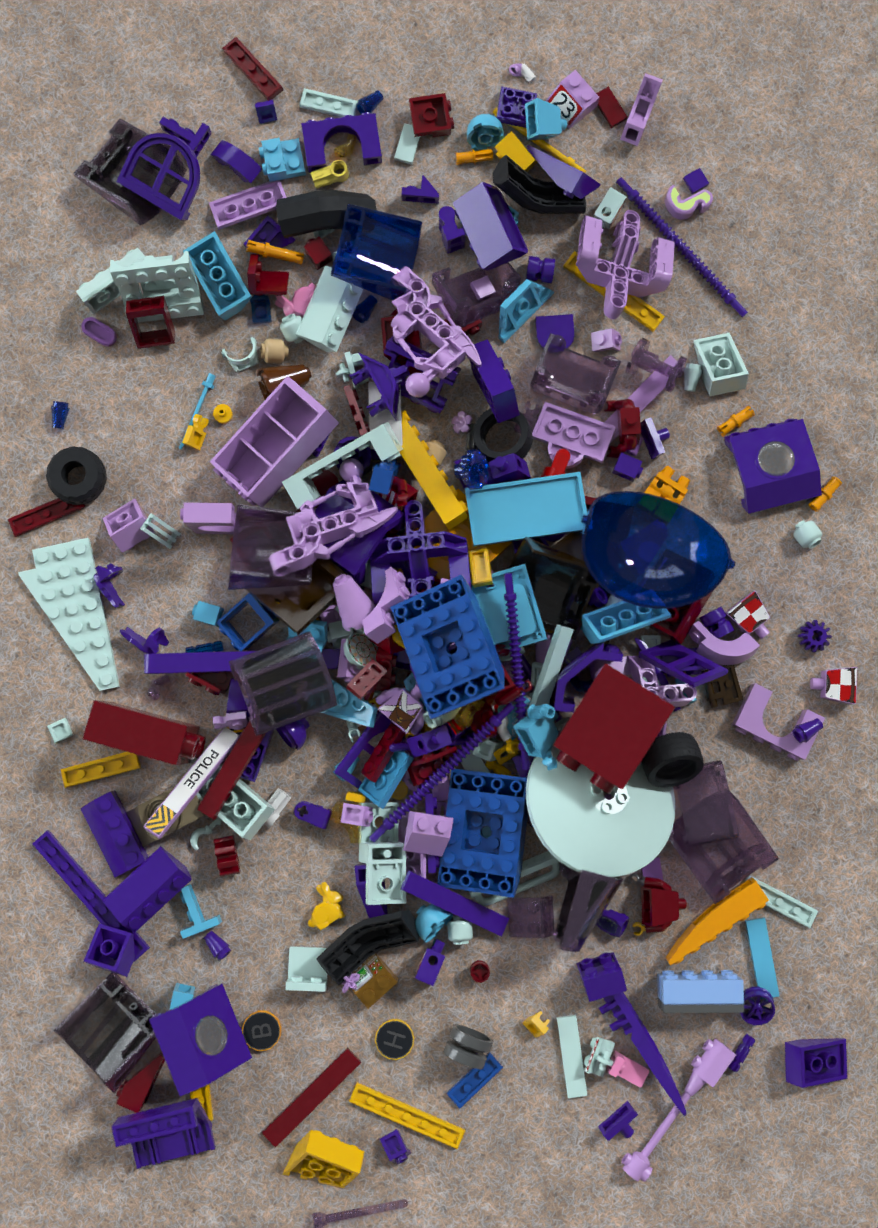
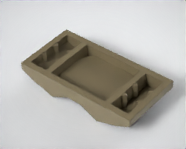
(143, 812)

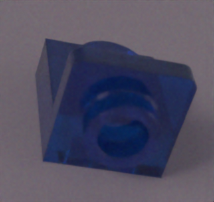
(261, 309)

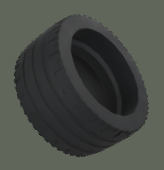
(488, 420)
(672, 760)

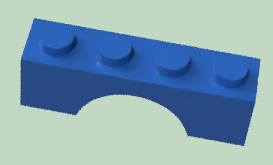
(383, 476)

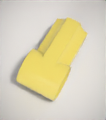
(327, 175)

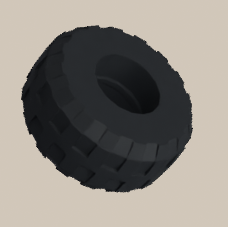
(63, 463)

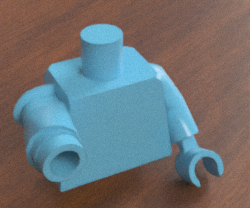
(539, 733)

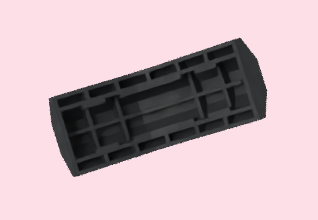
(534, 193)
(317, 210)
(365, 940)

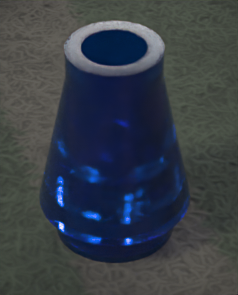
(369, 102)
(364, 309)
(59, 414)

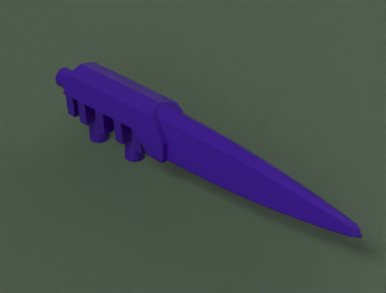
(631, 1023)

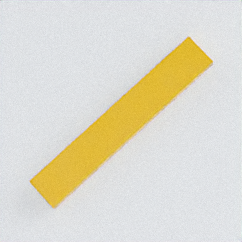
(634, 307)
(407, 1115)

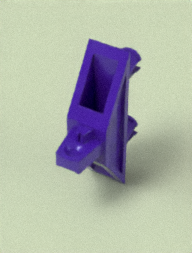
(387, 382)

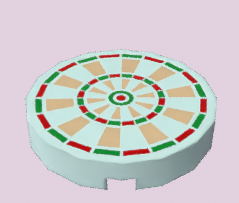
(359, 650)

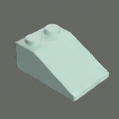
(720, 364)

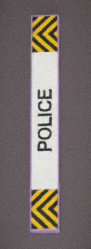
(192, 782)

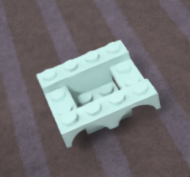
(158, 278)

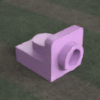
(356, 815)

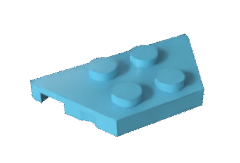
(520, 307)

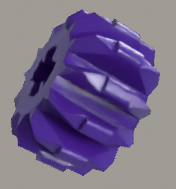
(808, 632)

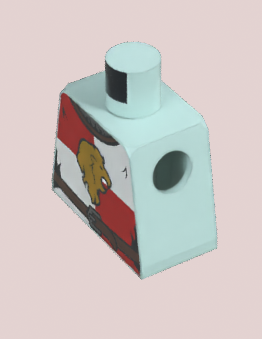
(612, 205)

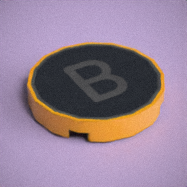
(261, 1030)

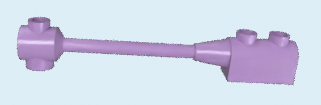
(706, 1070)

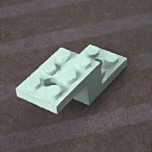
(382, 859)

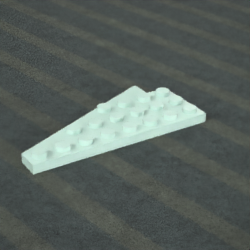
(74, 605)

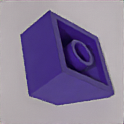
(111, 950)

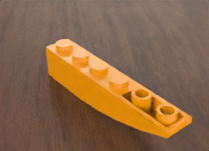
(718, 918)

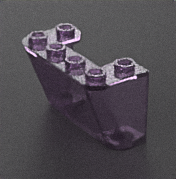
(461, 300)

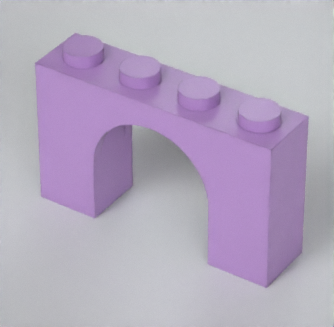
(209, 517)
(750, 720)

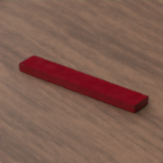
(230, 772)
(311, 1097)

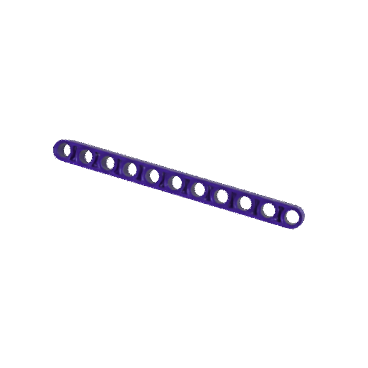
(210, 661)

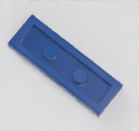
(474, 1081)

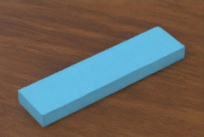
(762, 955)

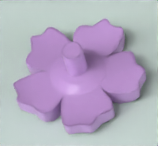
(460, 422)

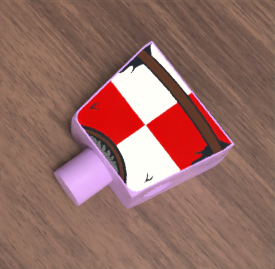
(749, 615)
(837, 685)

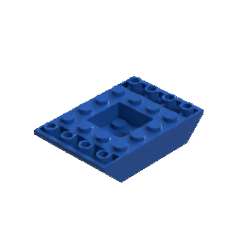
(429, 626)
(471, 859)

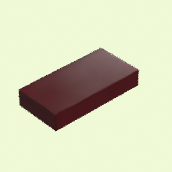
(610, 107)

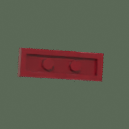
(381, 753)

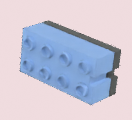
(700, 992)

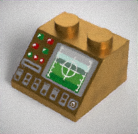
(374, 981)

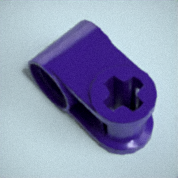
(316, 814)

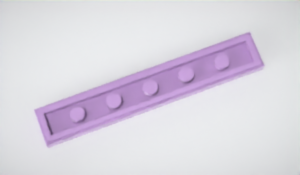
(644, 393)

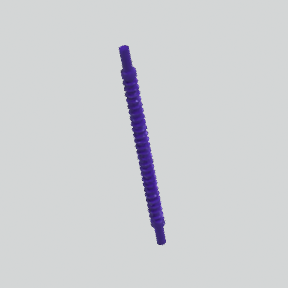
(633, 195)
(510, 597)
(388, 823)

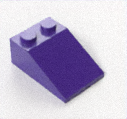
(815, 1061)

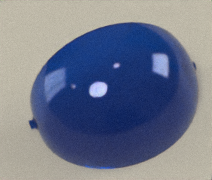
(652, 550)

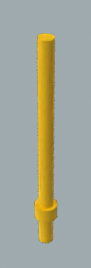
(547, 147)

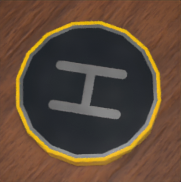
(394, 1039)

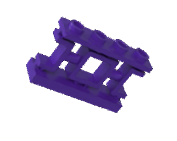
(433, 404)

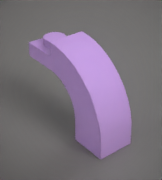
(641, 109)
(722, 651)

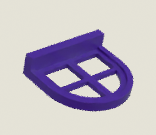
(152, 193)

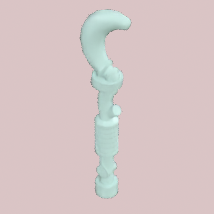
(207, 830)

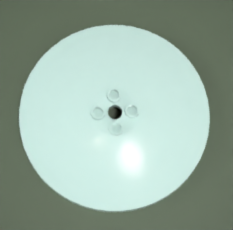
(596, 832)

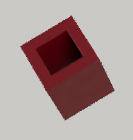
(318, 252)

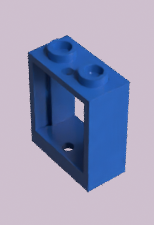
(236, 639)

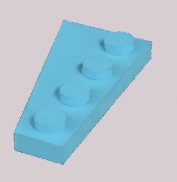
(351, 708)

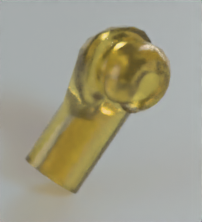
(347, 148)

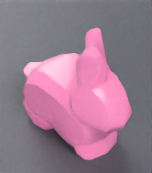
(299, 301)

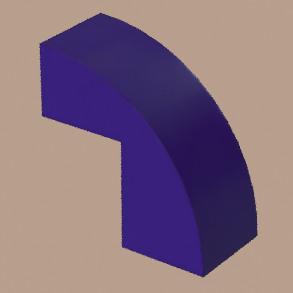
(237, 161)

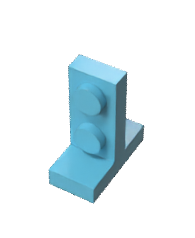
(195, 914)

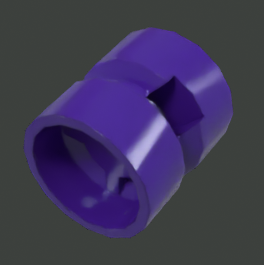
(540, 269)
(717, 616)

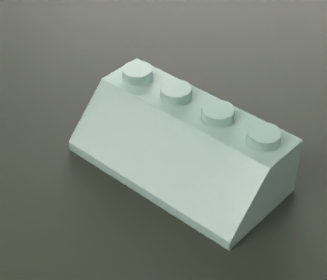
(101, 289)
(329, 312)

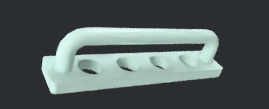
(528, 867)

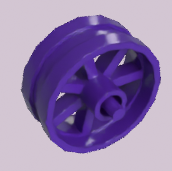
(757, 1006)

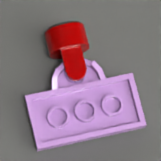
(571, 438)

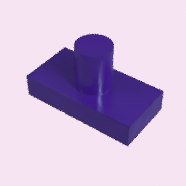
(653, 438)
(619, 1122)

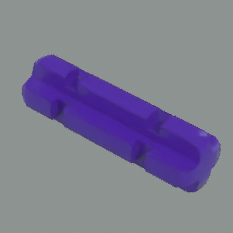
(741, 1052)

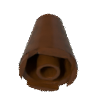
(273, 376)

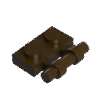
(728, 687)

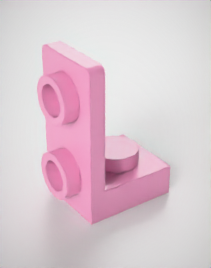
(627, 1069)

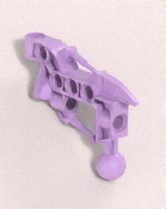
(452, 349)
(305, 523)

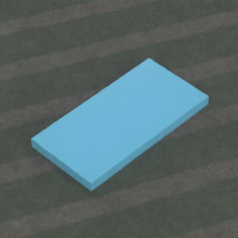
(526, 509)

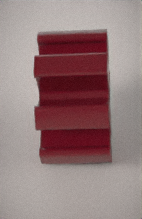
(227, 856)

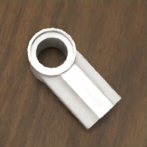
(278, 802)

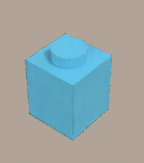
(207, 613)

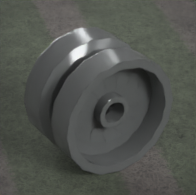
(468, 1046)

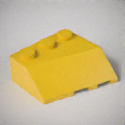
(325, 1158)

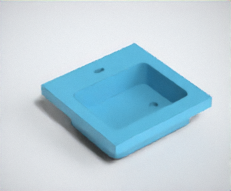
(493, 608)

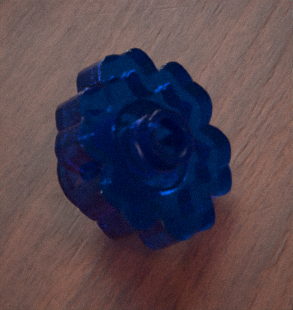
(472, 469)

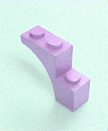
(380, 621)

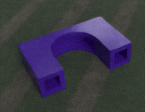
(318, 132)

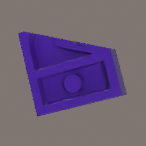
(271, 233)

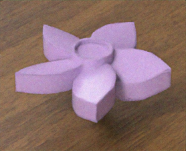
(350, 982)

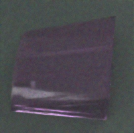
(255, 538)
(726, 862)

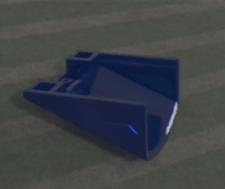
(375, 249)

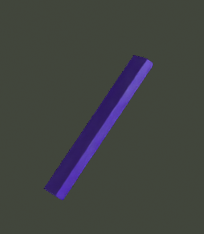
(454, 903)

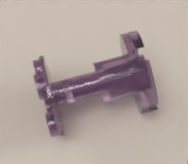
(649, 361)

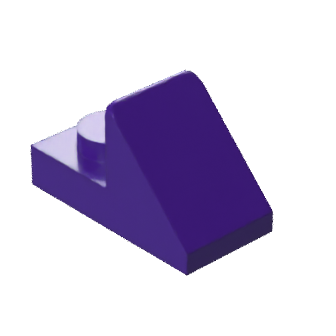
(426, 194)

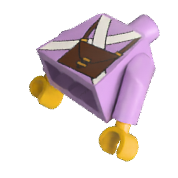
(402, 708)

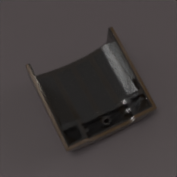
(558, 582)

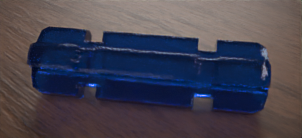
(208, 647)

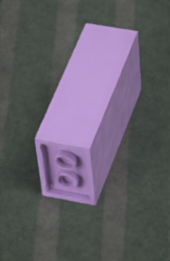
(273, 443)

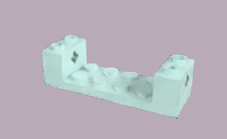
(302, 488)

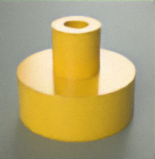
(224, 417)

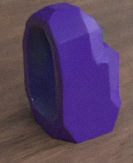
(613, 922)

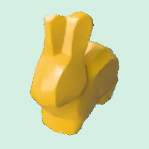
(328, 910)

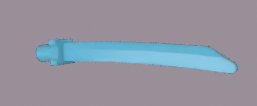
(208, 384)

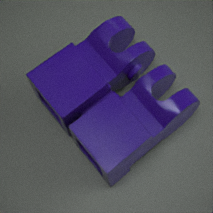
(451, 236)

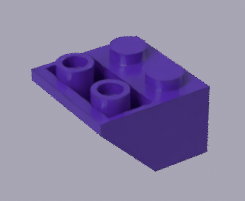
(601, 976)

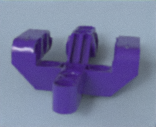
(450, 545)

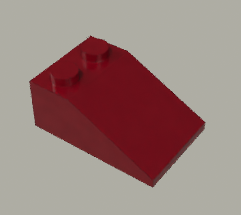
(136, 1090)

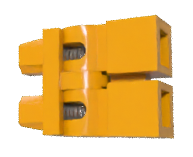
(668, 486)

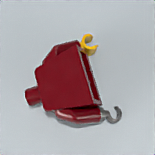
(659, 905)

